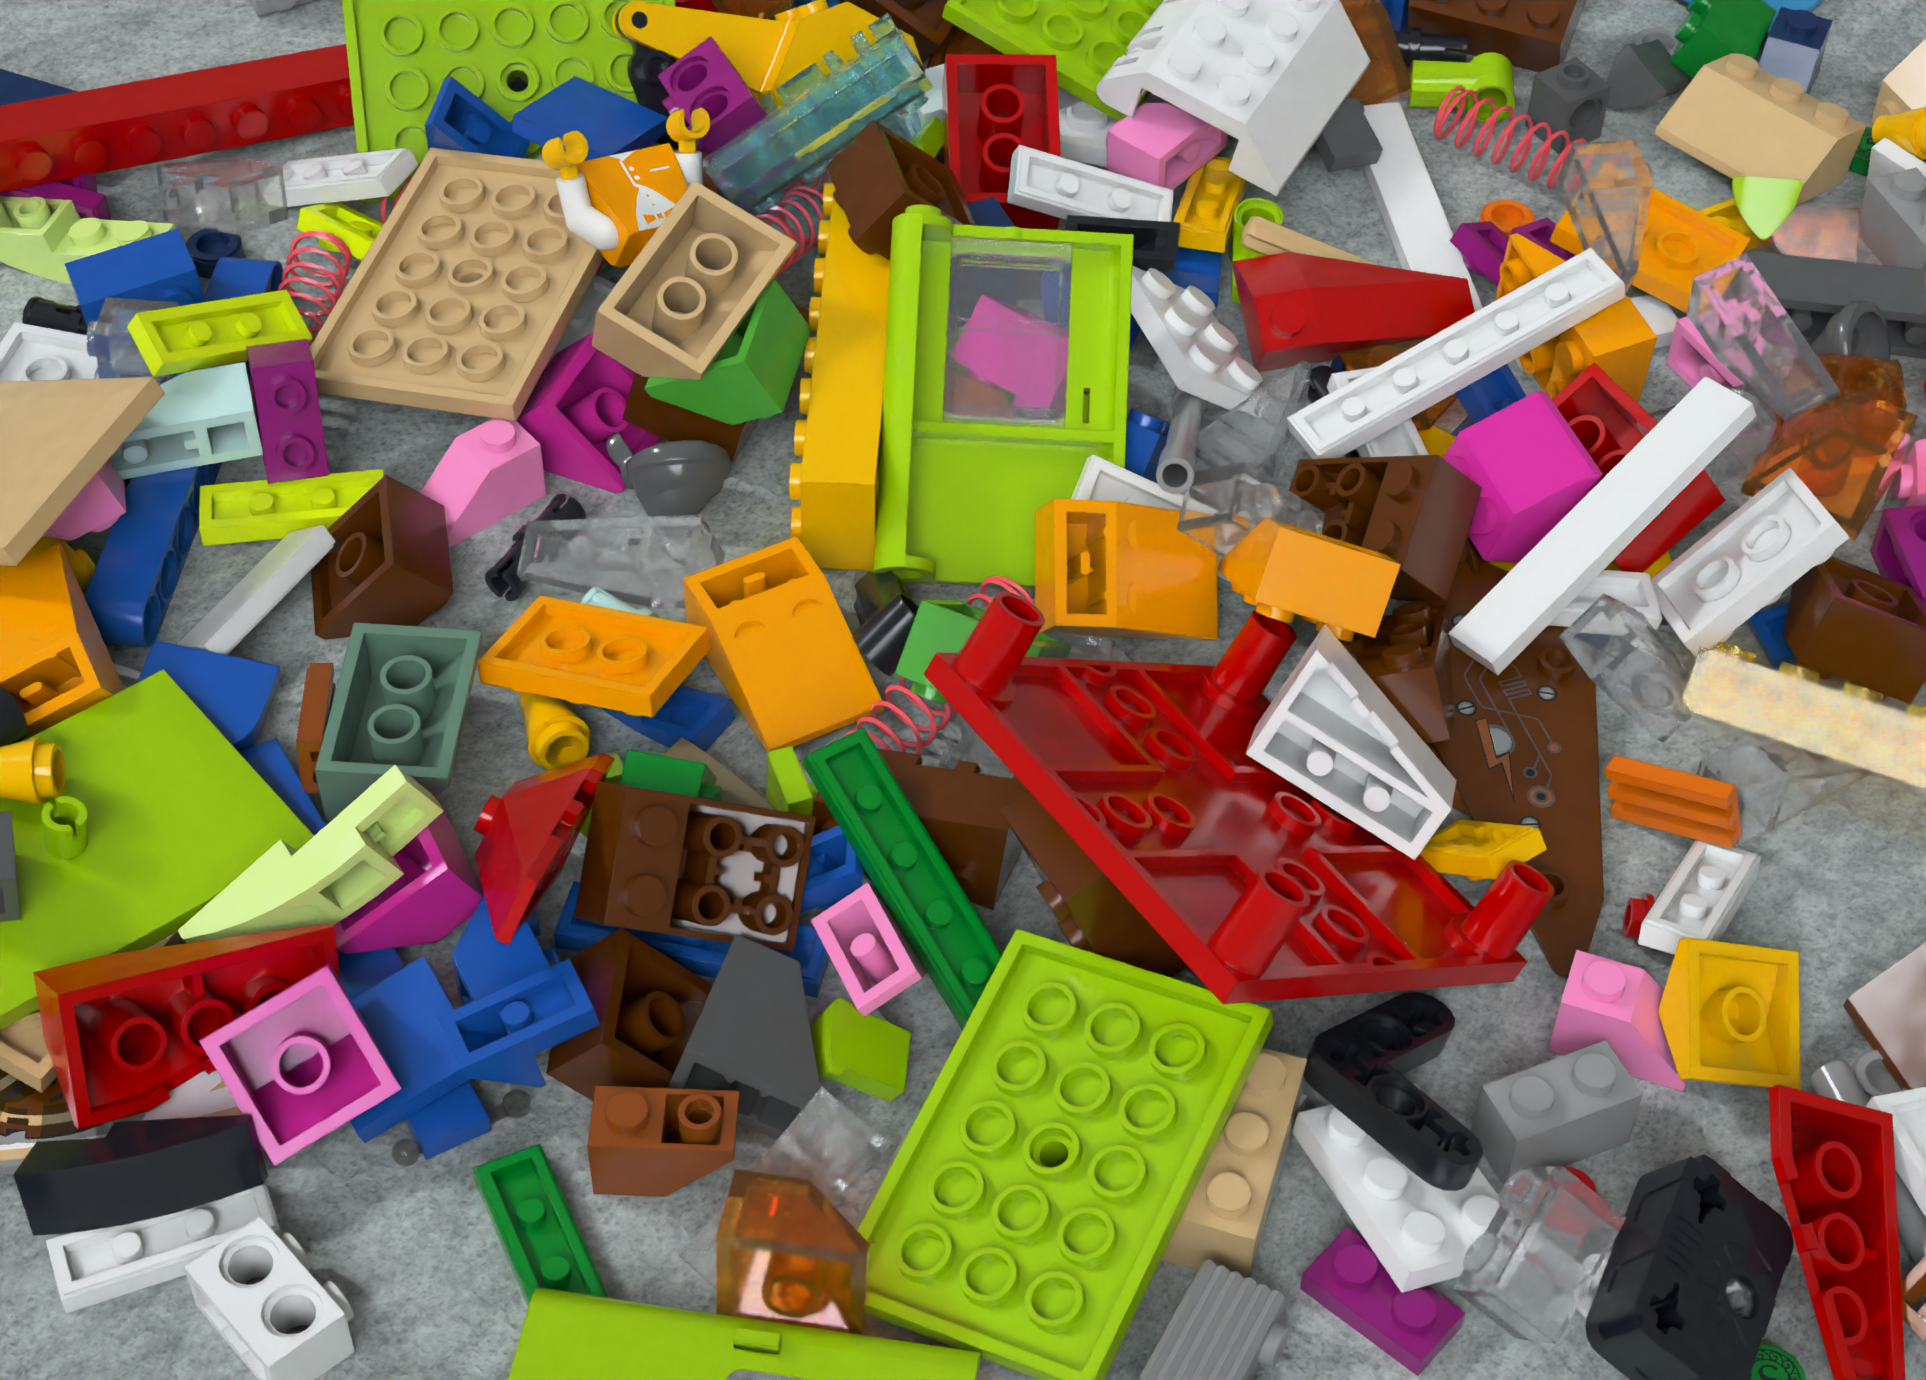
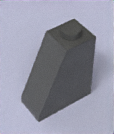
(754, 1039)

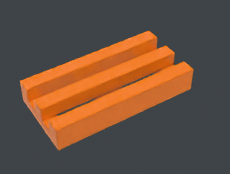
(1674, 801)

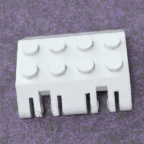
(1248, 68)

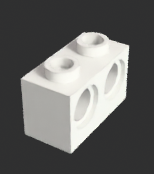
(260, 1314)

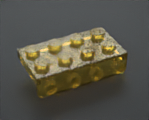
(1809, 716)

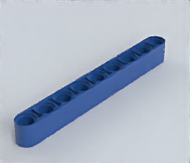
(162, 510)

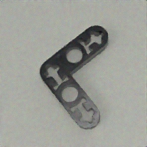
(1362, 1075)

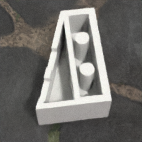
(1353, 749)

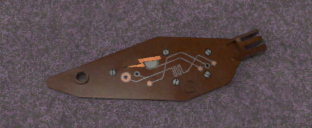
(1530, 758)

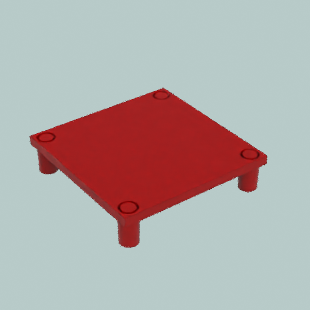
(1208, 844)

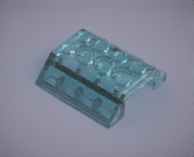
(819, 117)

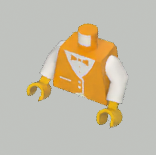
(626, 195)

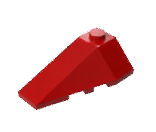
(1321, 306)
(531, 838)
(133, 1020)
(1842, 1211)

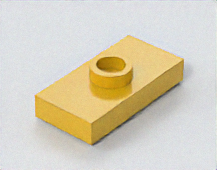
(1481, 848)

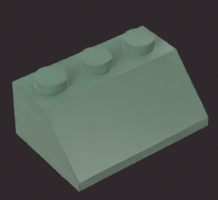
(396, 704)

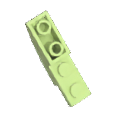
(47, 233)
(330, 874)

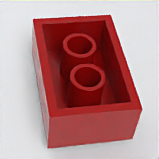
(991, 110)
(1609, 428)

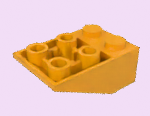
(1612, 338)
(1122, 572)
(1311, 575)
(50, 642)
(781, 644)

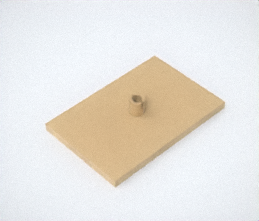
(459, 291)
(55, 443)

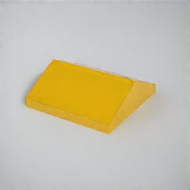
(1733, 1014)

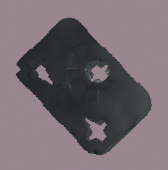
(1690, 1277)

